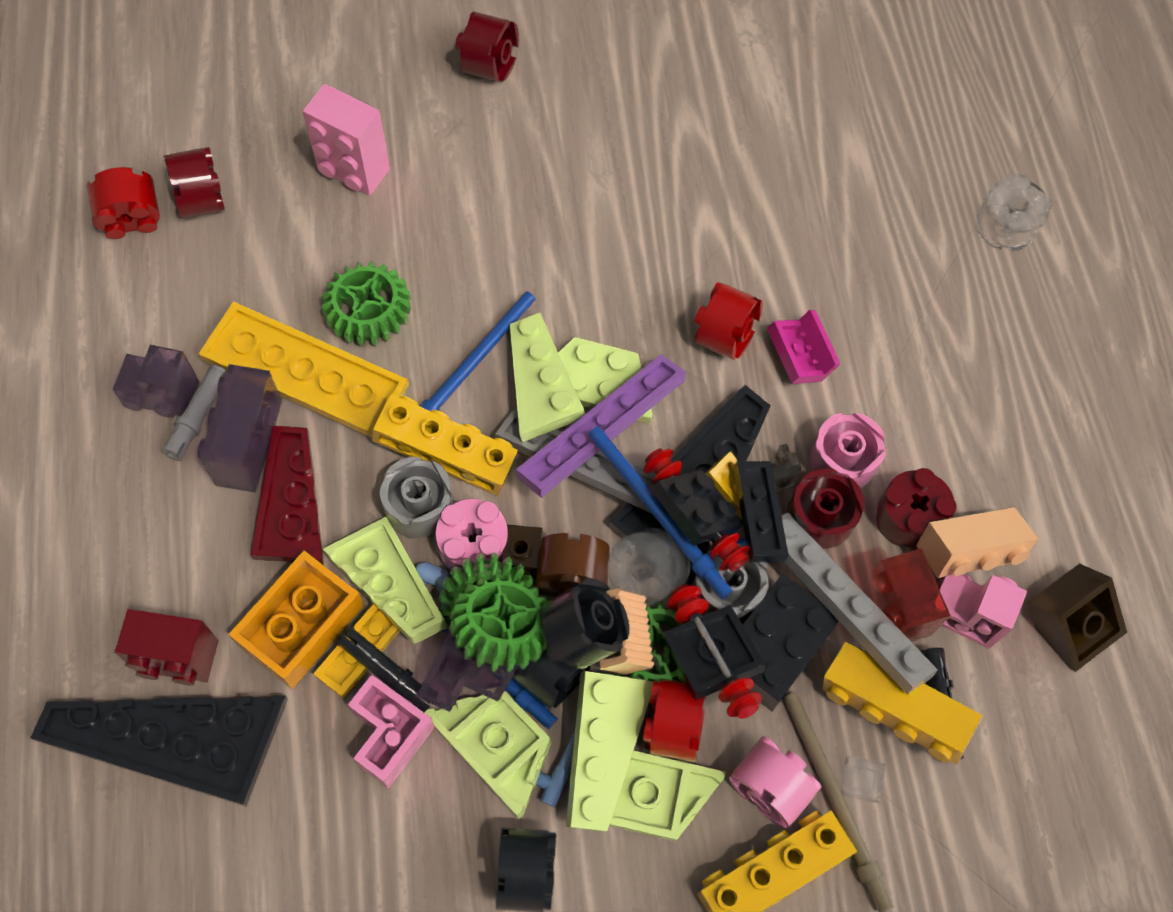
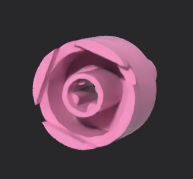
(850, 446)
(467, 520)
(775, 782)

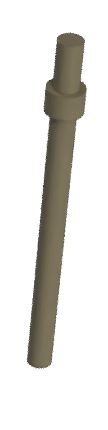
(868, 871)

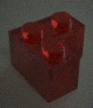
(910, 594)

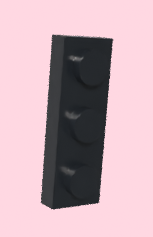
(760, 511)

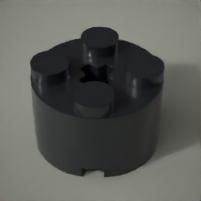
(584, 624)
(548, 680)
(525, 870)

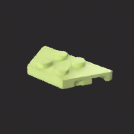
(599, 370)
(498, 744)
(662, 795)

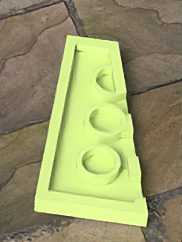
(541, 381)
(387, 577)
(604, 739)

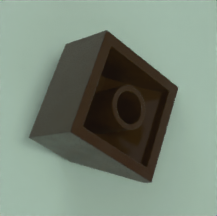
(1079, 615)

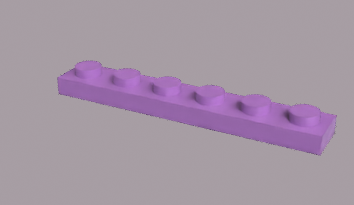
(613, 416)

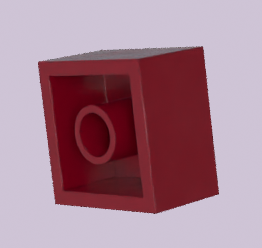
(166, 647)

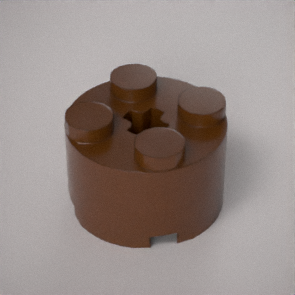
(568, 562)

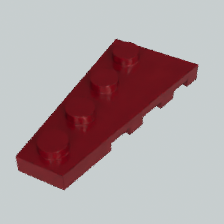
(288, 500)

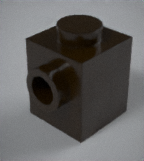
(523, 547)

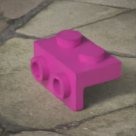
(804, 348)

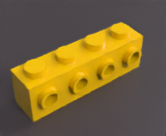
(436, 438)
(920, 716)
(780, 869)

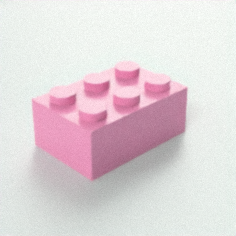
(347, 139)

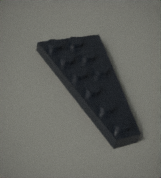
(729, 430)
(181, 741)

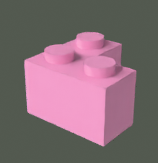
(981, 611)
(397, 734)

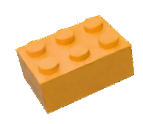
(297, 619)

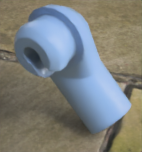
(432, 574)

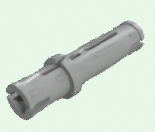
(190, 421)

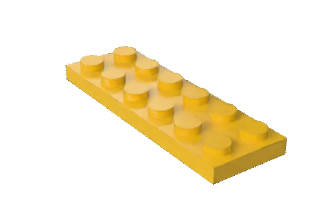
(304, 368)

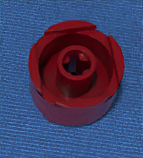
(487, 46)
(194, 182)
(912, 503)
(827, 506)

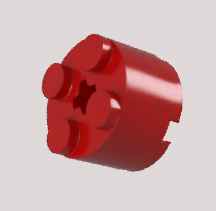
(123, 202)
(727, 321)
(676, 721)

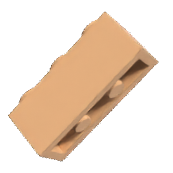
(977, 542)

